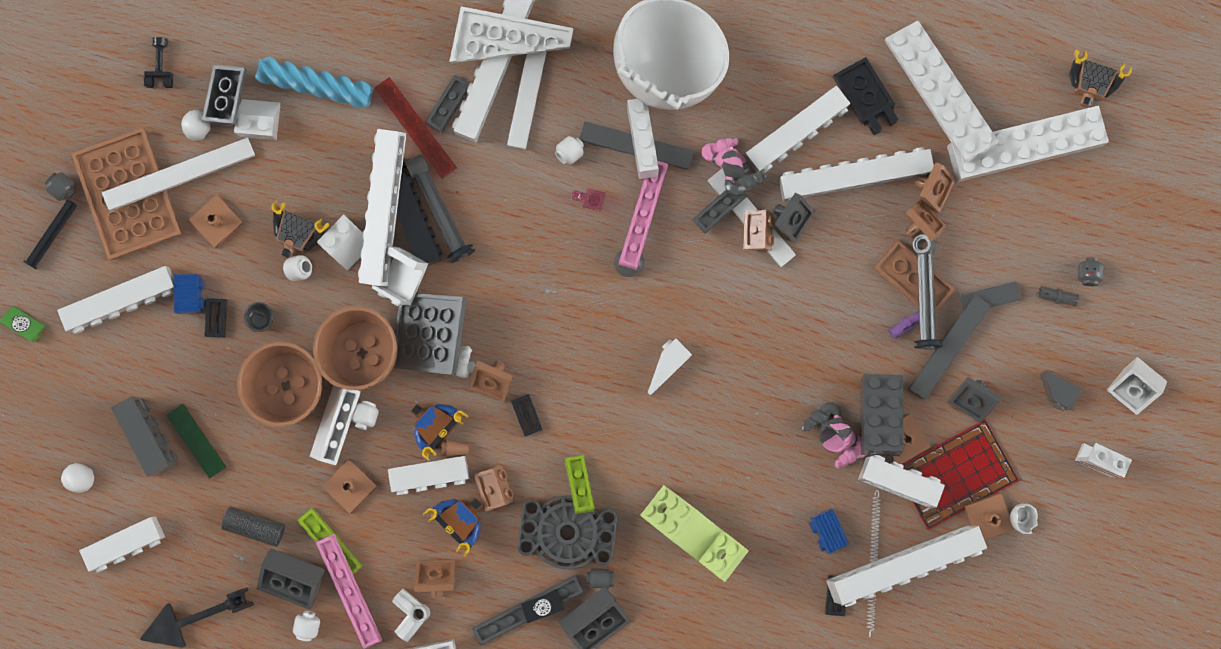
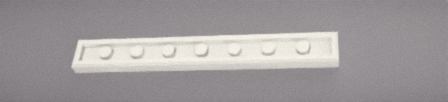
(178, 174)

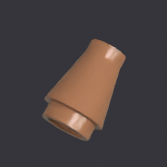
(453, 448)

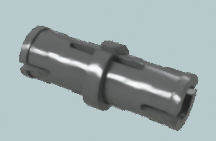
(1058, 296)

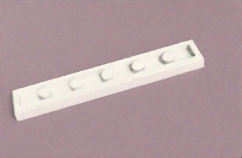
(526, 100)
(780, 250)

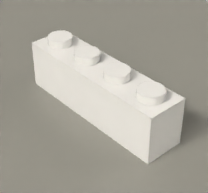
(642, 139)
(334, 425)
(428, 474)
(122, 544)

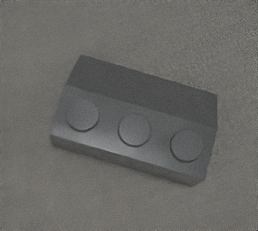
(224, 95)
(290, 578)
(594, 620)

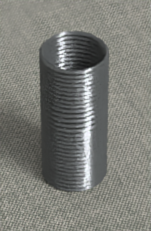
(258, 527)

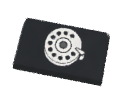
(542, 606)

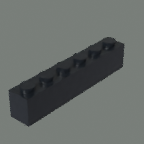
(414, 222)

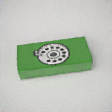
(22, 324)

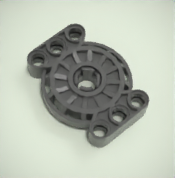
(548, 535)

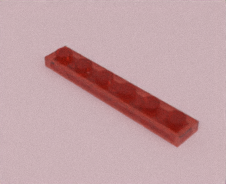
(415, 128)

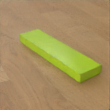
(318, 530)

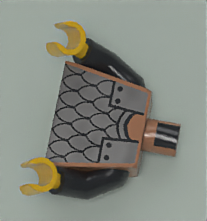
(1094, 80)
(295, 231)

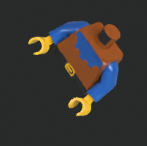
(434, 425)
(458, 521)

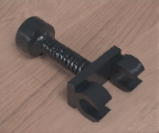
(159, 43)

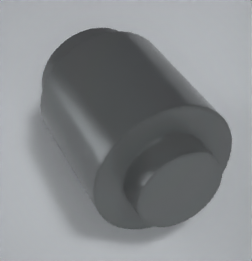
(600, 578)

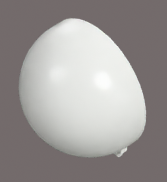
(670, 53)

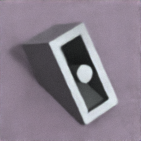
(1059, 391)

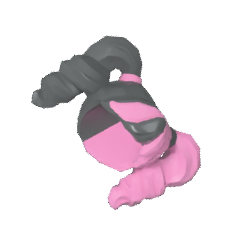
(733, 165)
(835, 433)

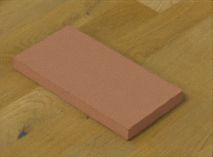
(900, 269)

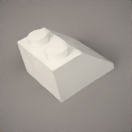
(257, 119)
(343, 242)
(1137, 386)

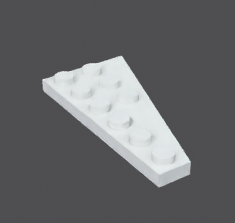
(497, 35)

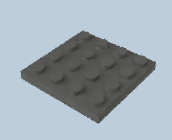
(430, 333)

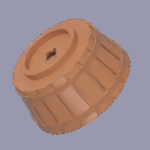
(343, 337)
(262, 378)

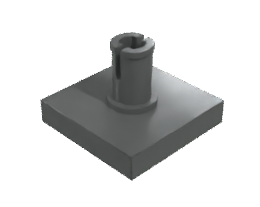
(793, 217)
(974, 399)

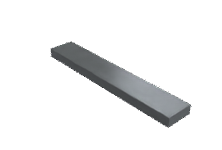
(623, 143)
(951, 344)
(515, 616)

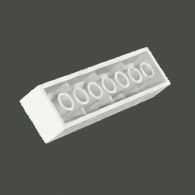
(1035, 143)
(906, 564)

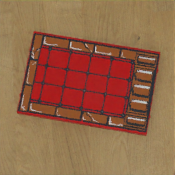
(968, 466)

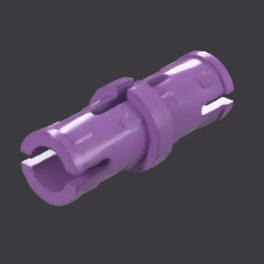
(906, 325)

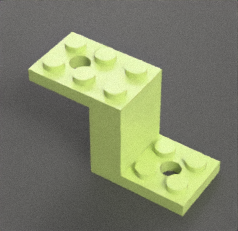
(694, 533)

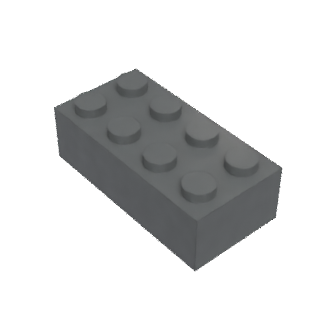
(882, 415)
(145, 436)

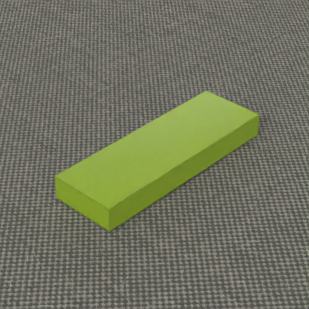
(579, 484)

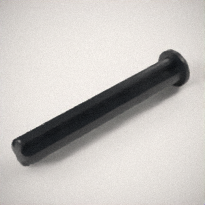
(50, 234)

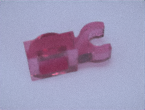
(592, 198)

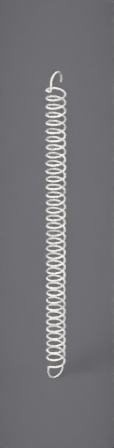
(873, 557)

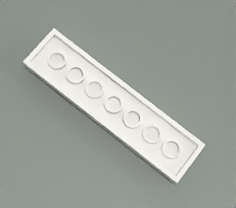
(941, 91)

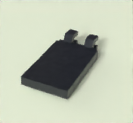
(866, 94)

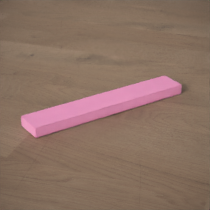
(642, 219)
(349, 591)

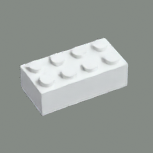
(901, 482)

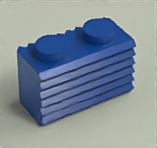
(188, 293)
(829, 531)

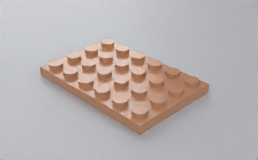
(138, 223)

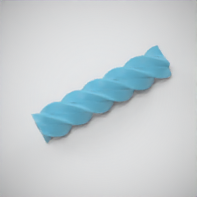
(319, 84)

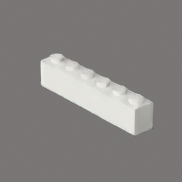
(797, 129)
(117, 300)

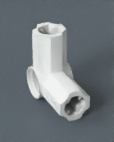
(411, 623)

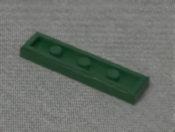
(196, 441)

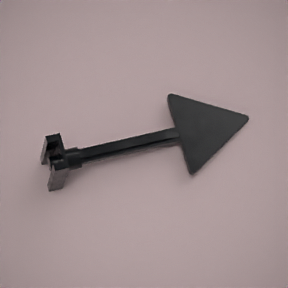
(166, 627)

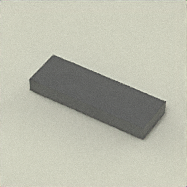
(447, 104)
(717, 210)
(995, 296)

